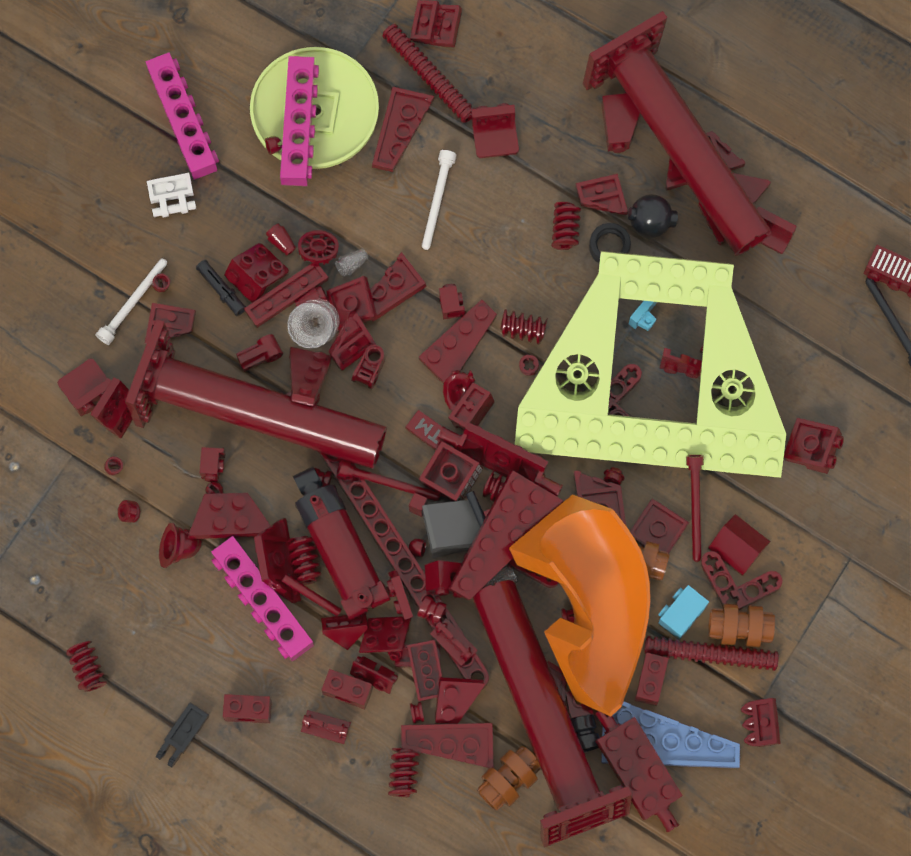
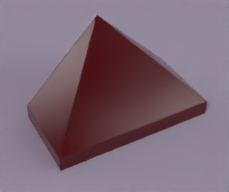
(343, 630)

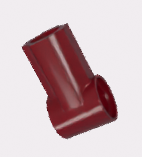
(263, 351)

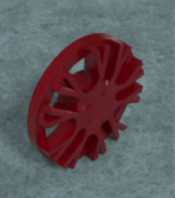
(318, 247)

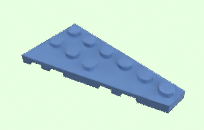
(679, 743)

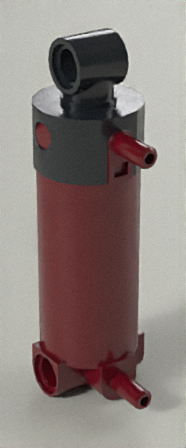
(339, 545)

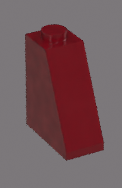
(620, 121)

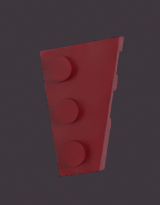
(396, 286)

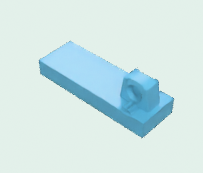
(642, 316)

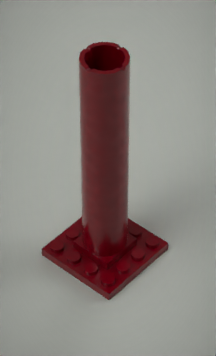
(678, 131)
(246, 405)
(546, 720)

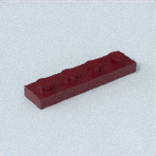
(285, 294)

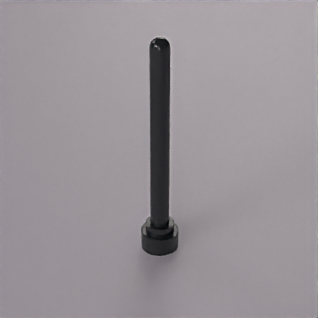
(890, 316)

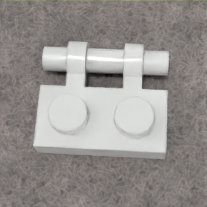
(169, 189)

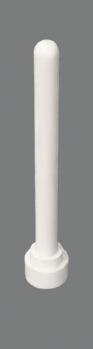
(446, 160)
(107, 333)

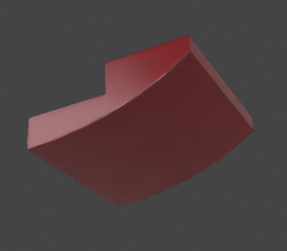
(436, 23)
(112, 410)

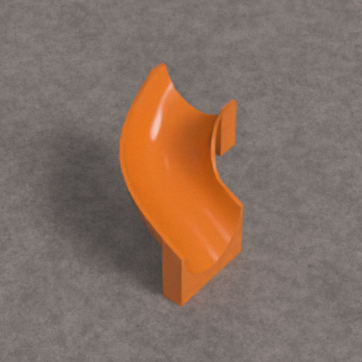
(609, 593)

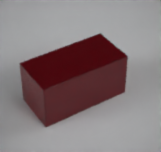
(416, 504)

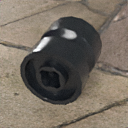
(585, 729)

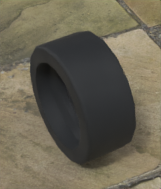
(605, 229)

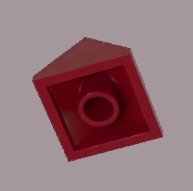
(739, 544)

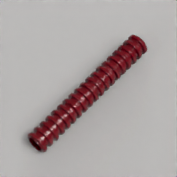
(428, 72)
(712, 653)

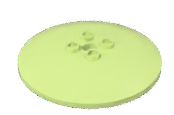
(344, 97)

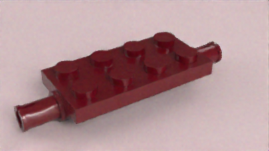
(500, 455)
(640, 768)

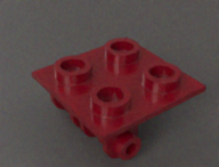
(385, 635)

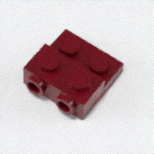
(813, 445)

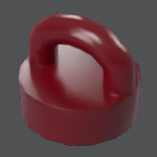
(129, 511)

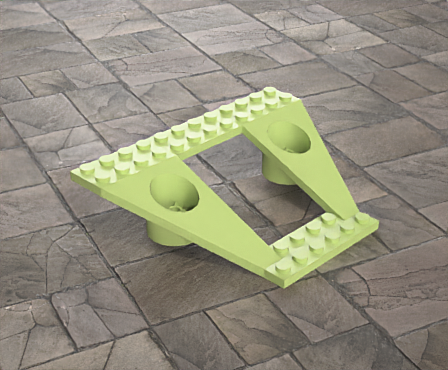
(578, 423)

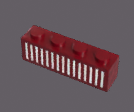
(890, 269)

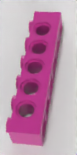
(299, 68)
(198, 164)
(231, 551)

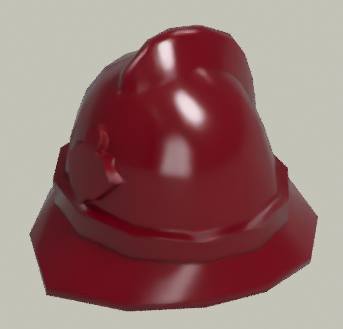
(176, 545)

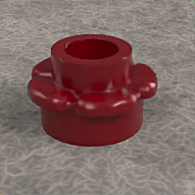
(613, 475)

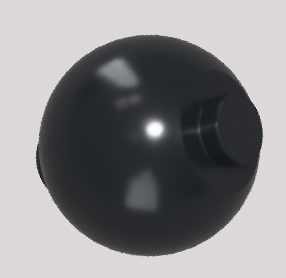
(652, 216)

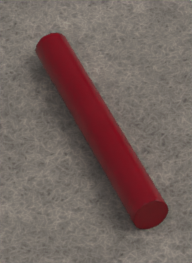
(310, 594)

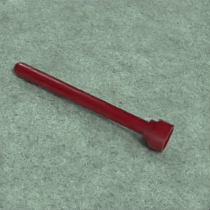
(695, 464)
(346, 469)

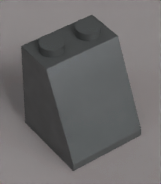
(450, 527)

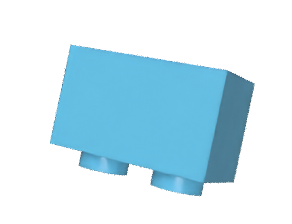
(683, 611)

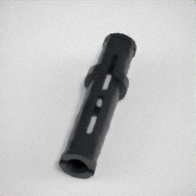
(226, 294)

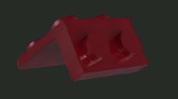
(494, 130)
(255, 271)
(84, 386)

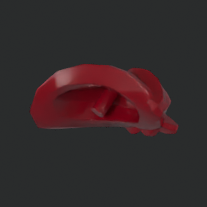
(456, 386)

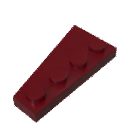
(400, 123)
(458, 342)
(307, 374)
(456, 742)

